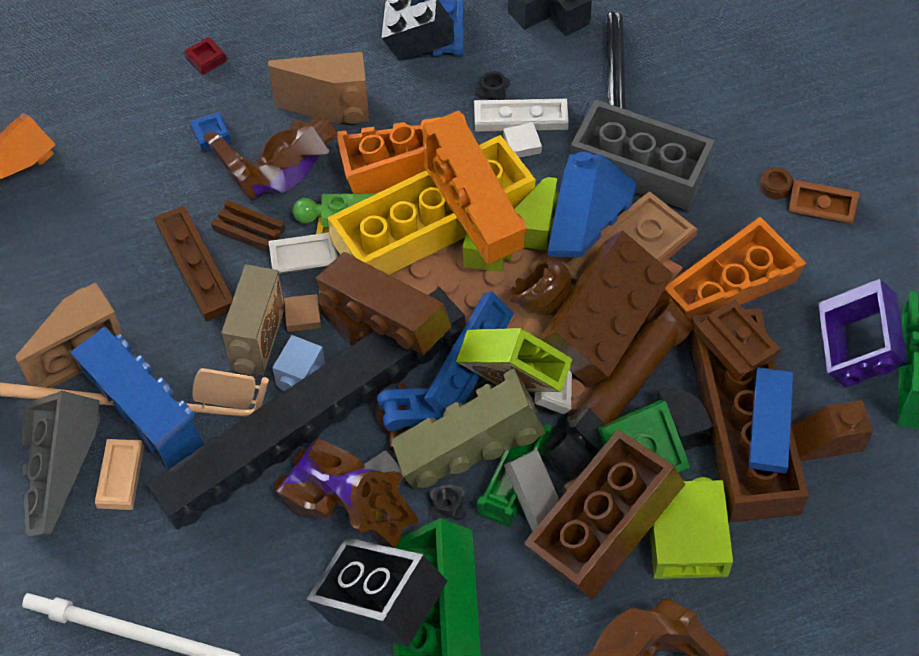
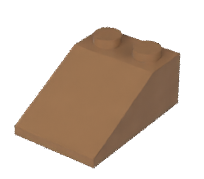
(322, 86)
(47, 354)

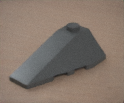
(57, 437)

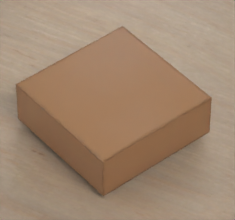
(302, 313)

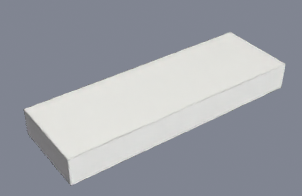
(500, 114)

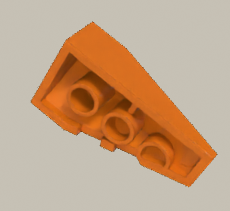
(23, 145)

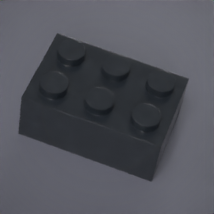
(377, 590)

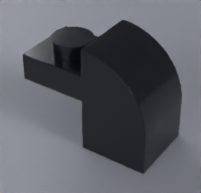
(688, 416)

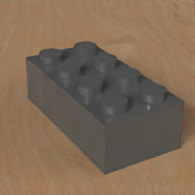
(650, 152)

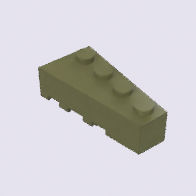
(469, 433)

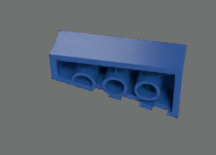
(138, 396)

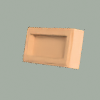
(119, 474)

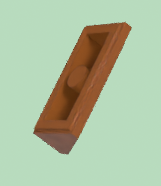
(823, 201)

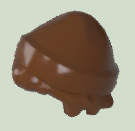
(543, 289)

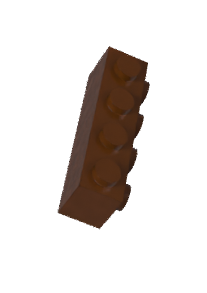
(383, 303)

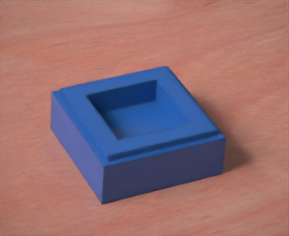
(207, 124)

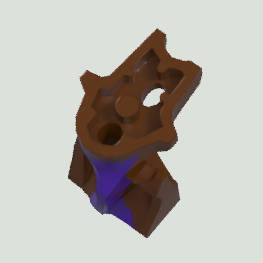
(283, 161)
(332, 477)

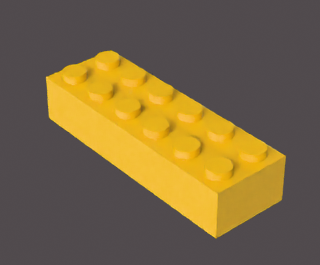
(414, 216)

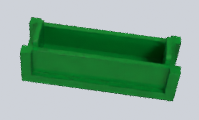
(500, 500)

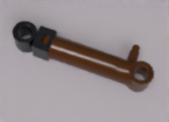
(578, 434)

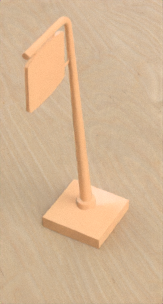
(208, 387)

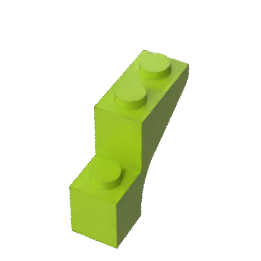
(537, 213)

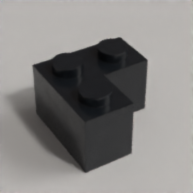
(565, 14)
(416, 27)

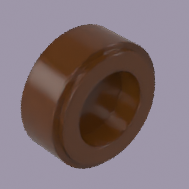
(776, 183)

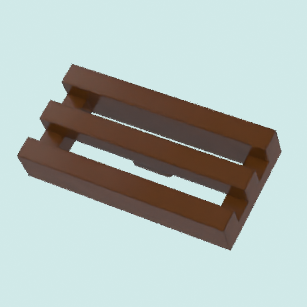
(250, 221)

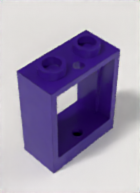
(854, 306)

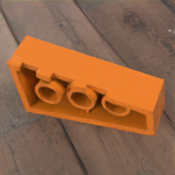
(382, 157)
(471, 187)
(739, 269)

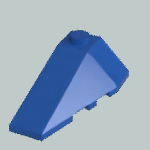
(588, 201)

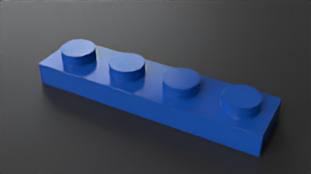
(454, 380)

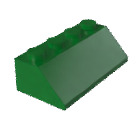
(453, 620)

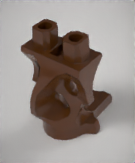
(657, 629)

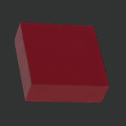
(205, 55)

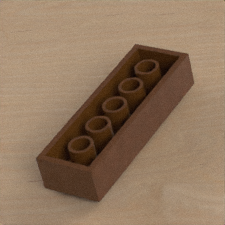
(729, 403)

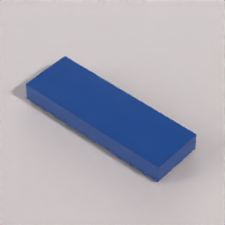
(771, 420)

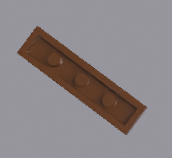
(194, 263)

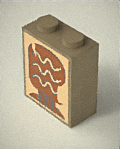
(253, 320)

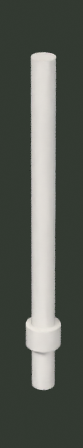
(63, 611)

